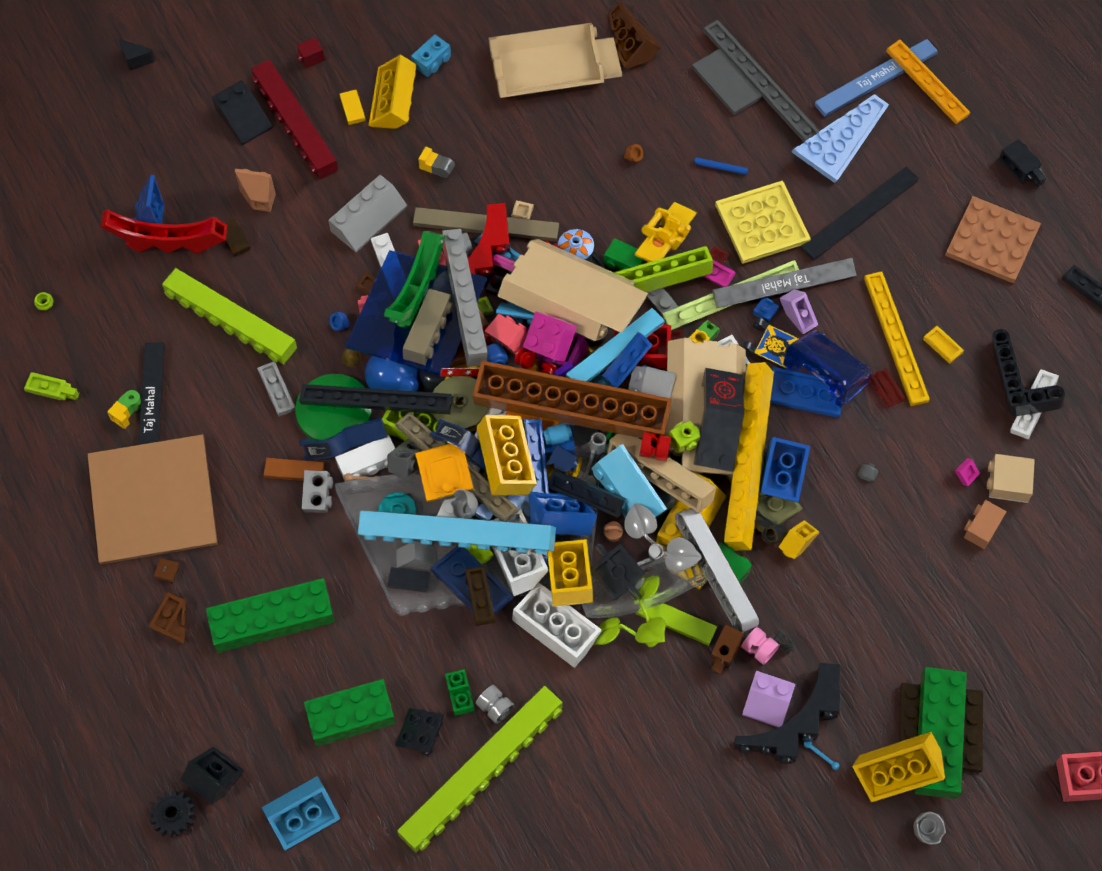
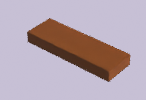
(290, 469)

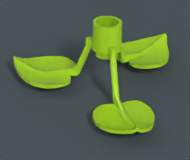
(648, 633)

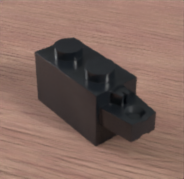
(1022, 163)

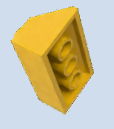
(393, 93)
(670, 529)
(900, 767)

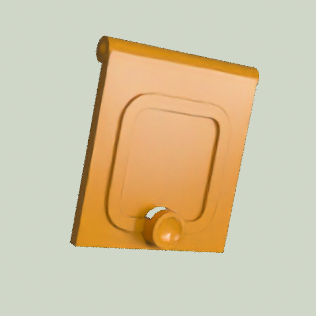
(443, 471)

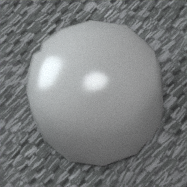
(464, 505)
(929, 828)

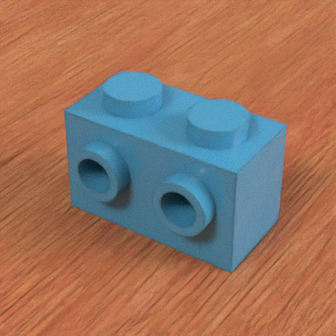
(431, 55)

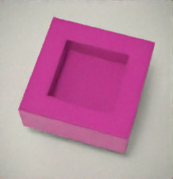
(967, 472)

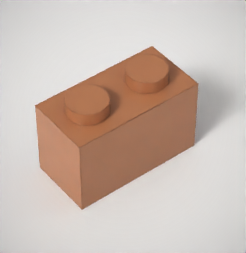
(984, 524)

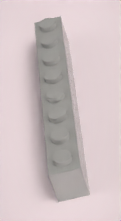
(464, 298)

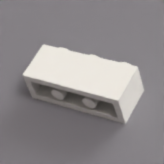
(366, 459)

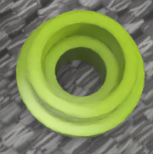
(43, 297)

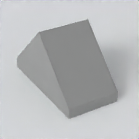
(416, 554)

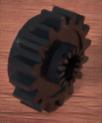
(177, 823)

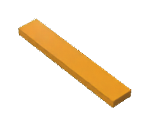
(928, 82)

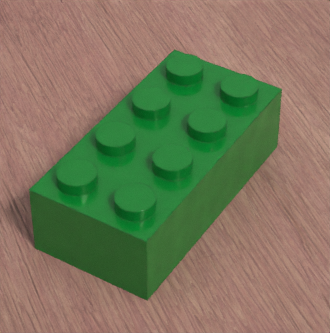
(349, 712)

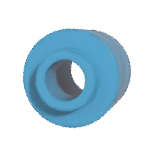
(557, 434)

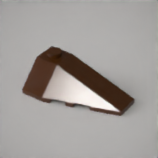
(633, 40)

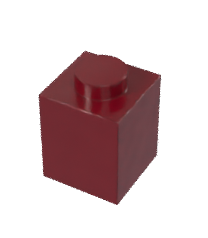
(310, 52)

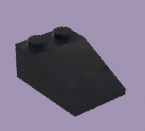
(241, 112)

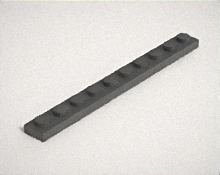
(762, 81)

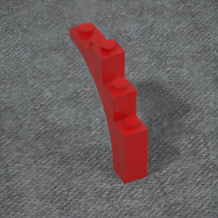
(167, 237)
(494, 239)

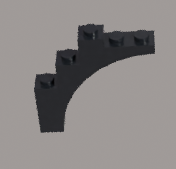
(805, 725)

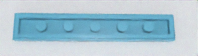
(609, 352)

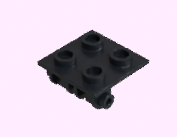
(420, 731)

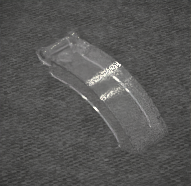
(671, 585)

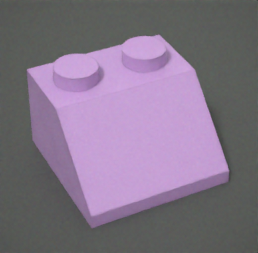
(768, 699)

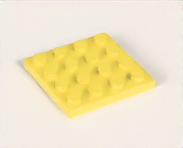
(762, 222)

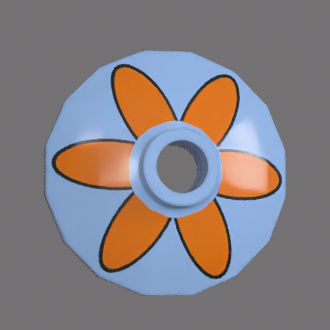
(582, 249)

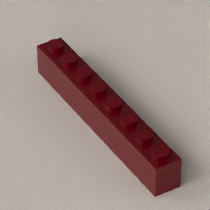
(294, 120)

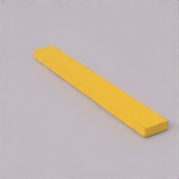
(896, 339)

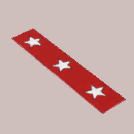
(459, 372)

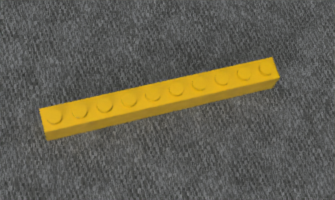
(749, 457)

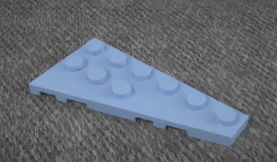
(837, 143)

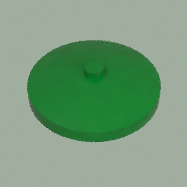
(327, 421)

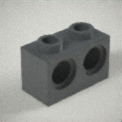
(403, 459)

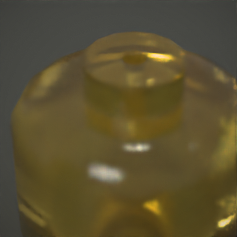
(350, 357)

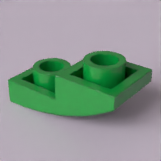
(459, 692)

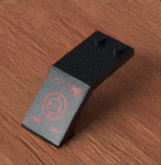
(720, 419)

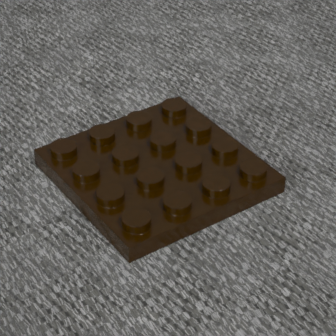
(972, 724)

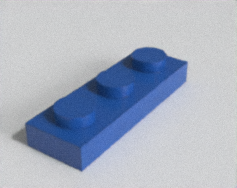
(627, 360)

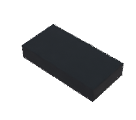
(408, 579)

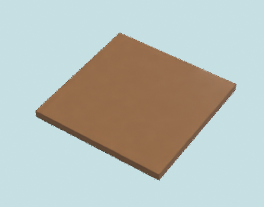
(152, 499)

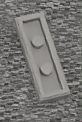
(276, 388)

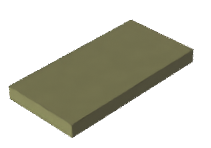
(774, 508)

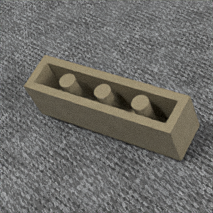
(427, 327)

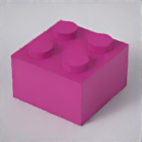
(550, 336)

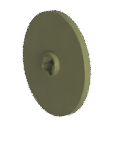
(463, 415)

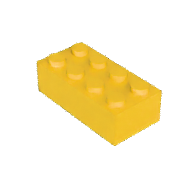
(506, 455)

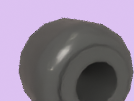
(868, 472)

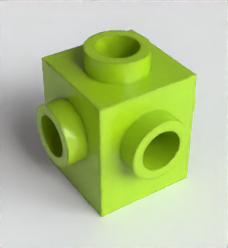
(684, 436)

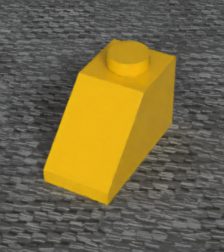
(798, 539)

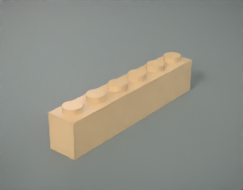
(668, 475)

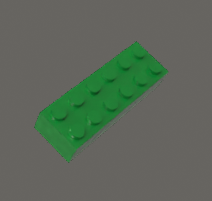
(270, 615)
(944, 715)

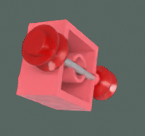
(511, 337)

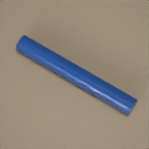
(721, 166)

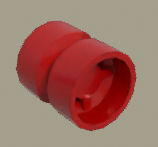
(662, 446)

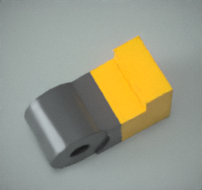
(435, 163)

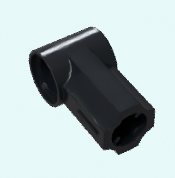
(769, 530)

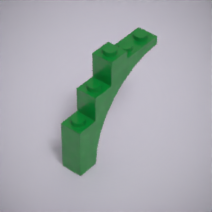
(424, 269)

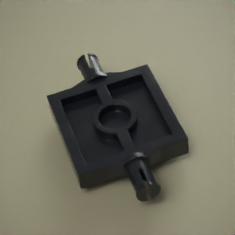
(618, 572)

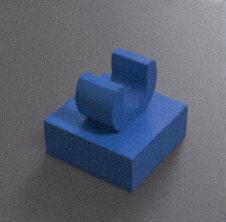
(766, 309)

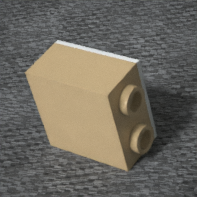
(1011, 478)

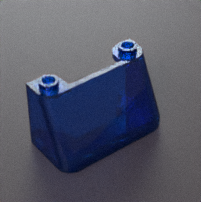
(830, 364)

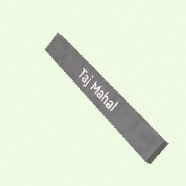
(784, 283)

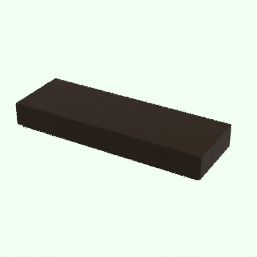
(480, 596)

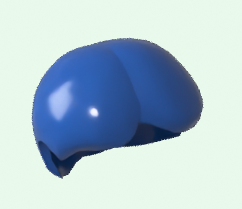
(390, 375)

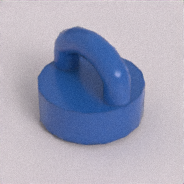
(339, 321)

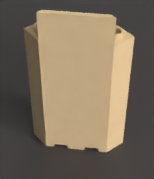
(552, 59)
(571, 290)
(688, 363)

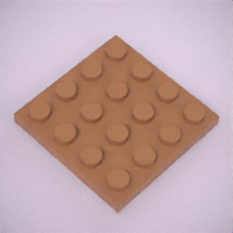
(993, 239)

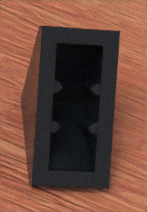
(136, 55)

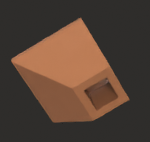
(256, 188)

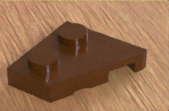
(170, 618)

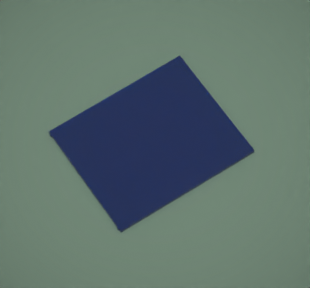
(384, 339)

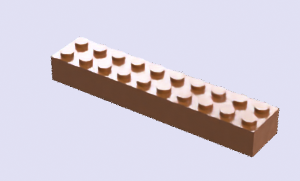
(571, 400)

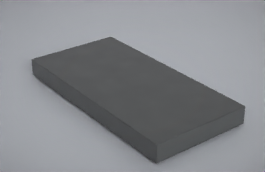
(727, 81)

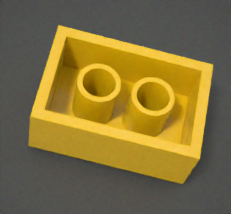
(570, 573)

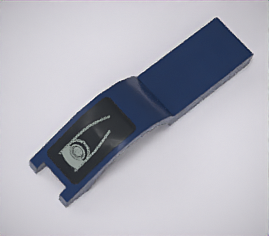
(461, 439)
(344, 440)

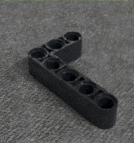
(1013, 379)

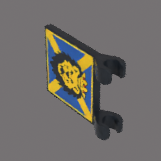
(772, 344)

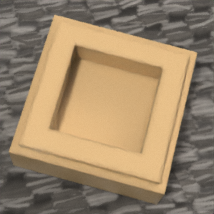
(522, 210)

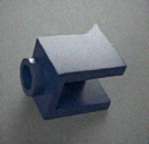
(563, 459)

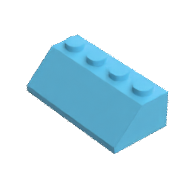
(624, 478)

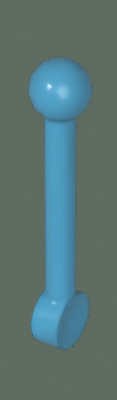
(835, 765)

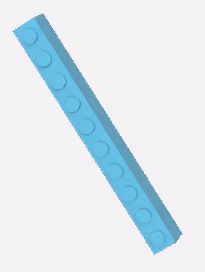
(458, 531)

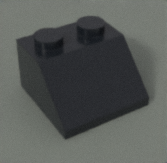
(211, 775)

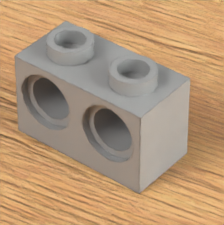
(310, 491)

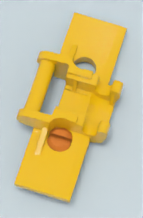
(663, 240)

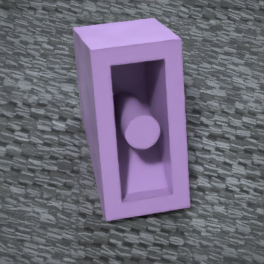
(799, 310)

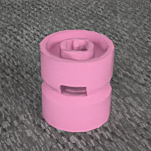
(761, 646)

